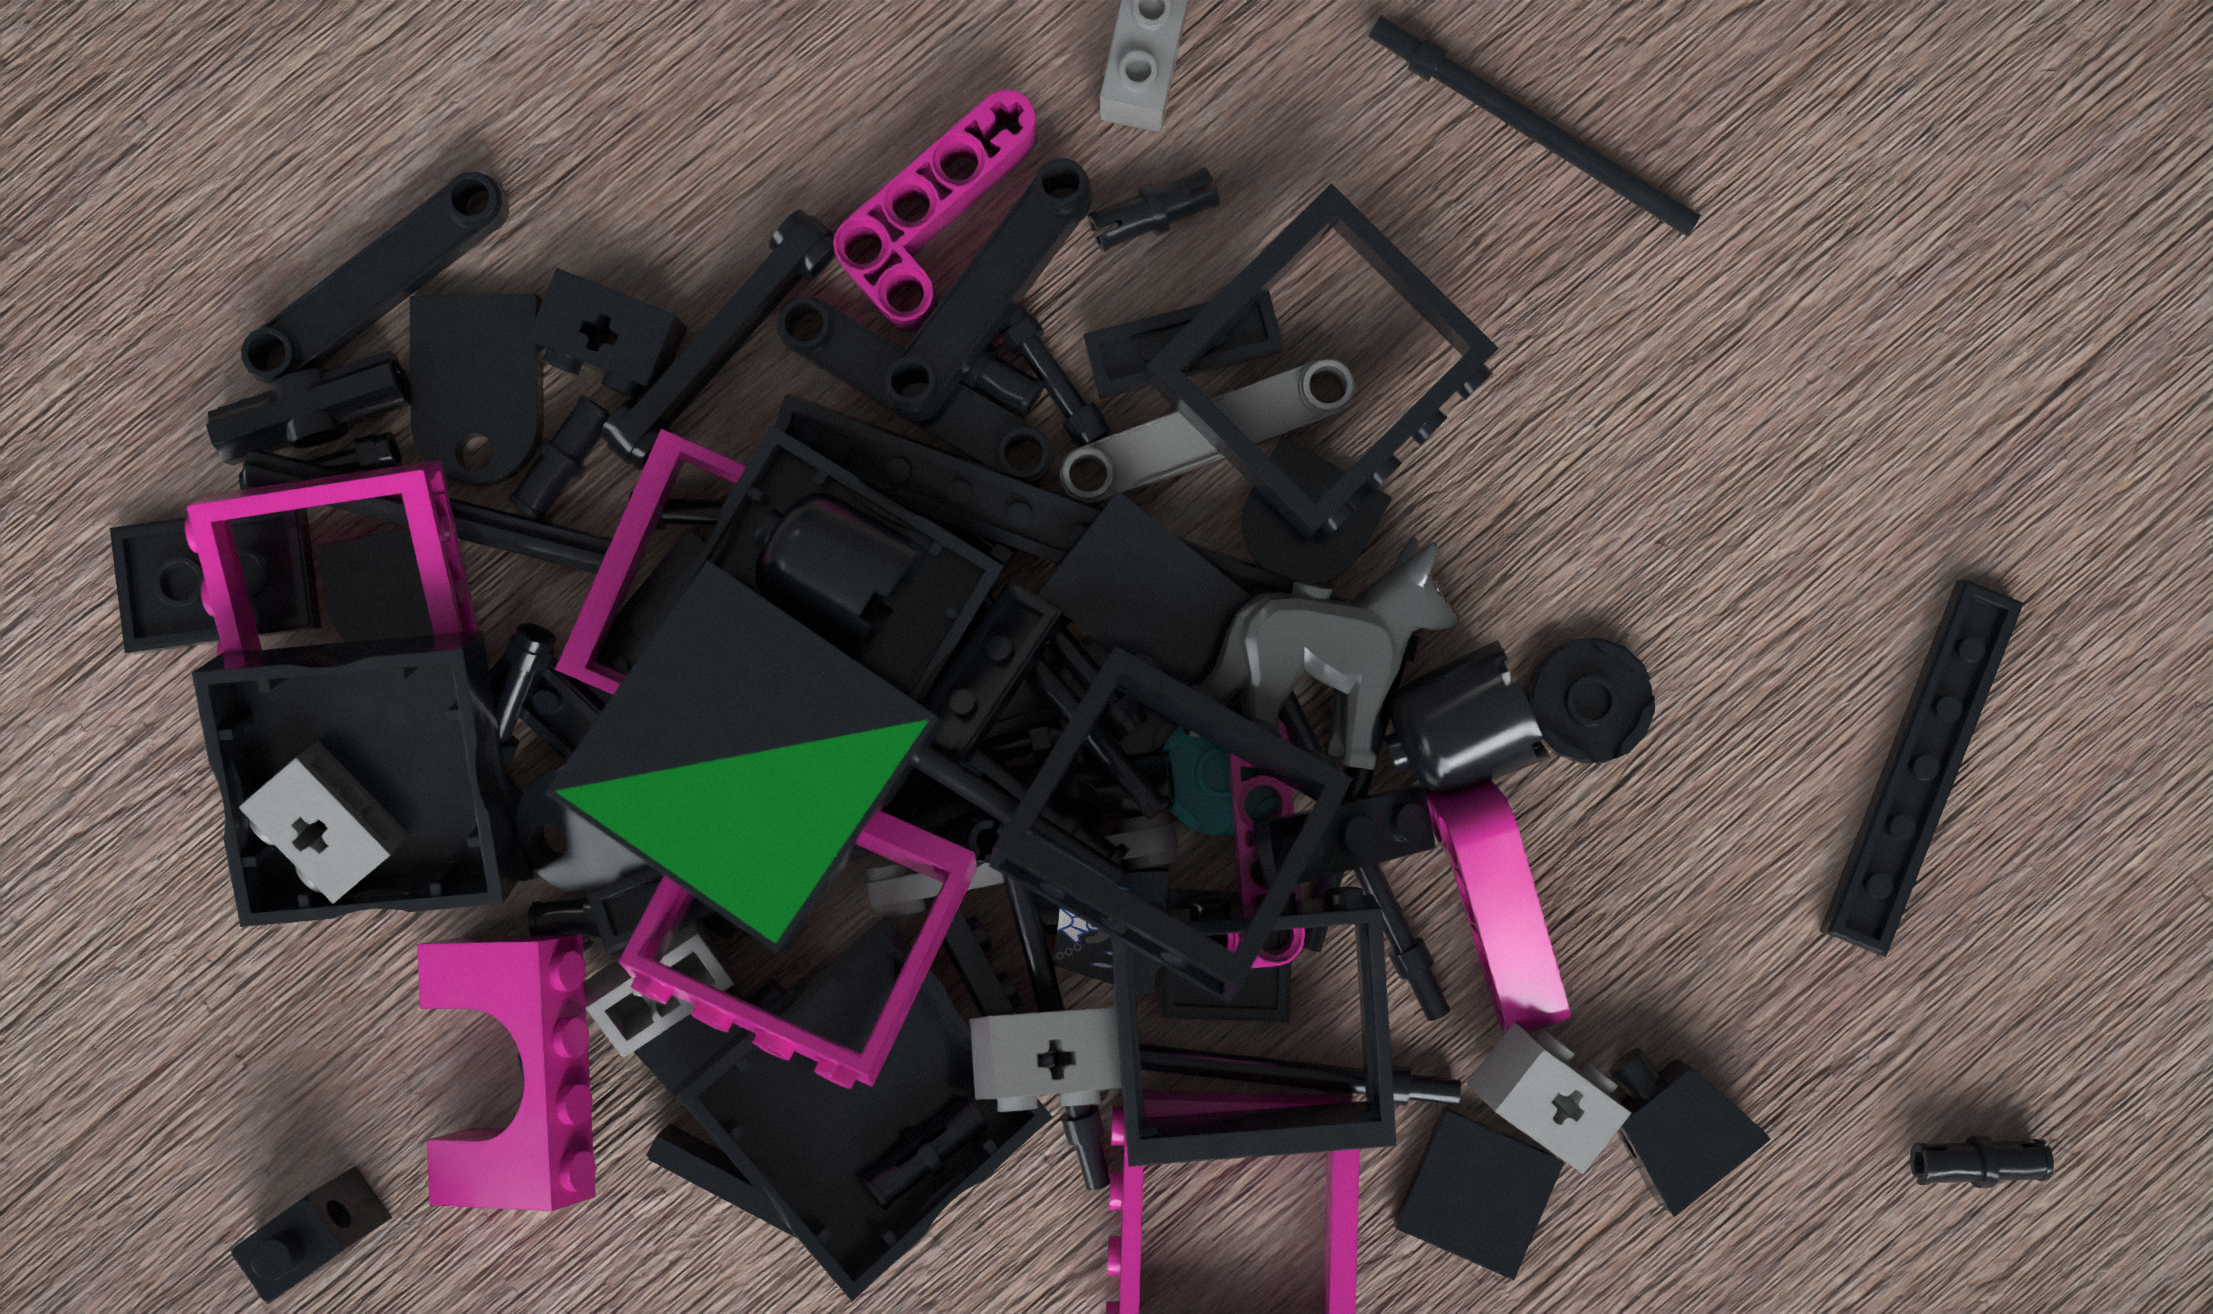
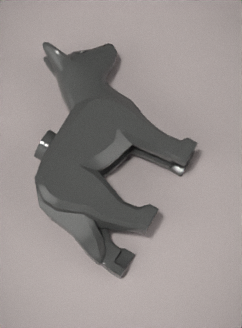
(1334, 641)

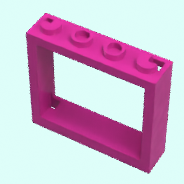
(428, 517)
(626, 553)
(884, 836)
(1340, 1197)

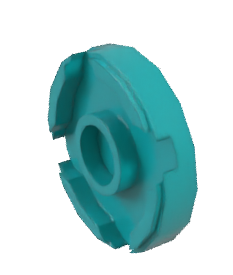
(1204, 788)

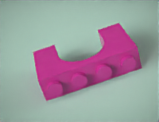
(540, 998)

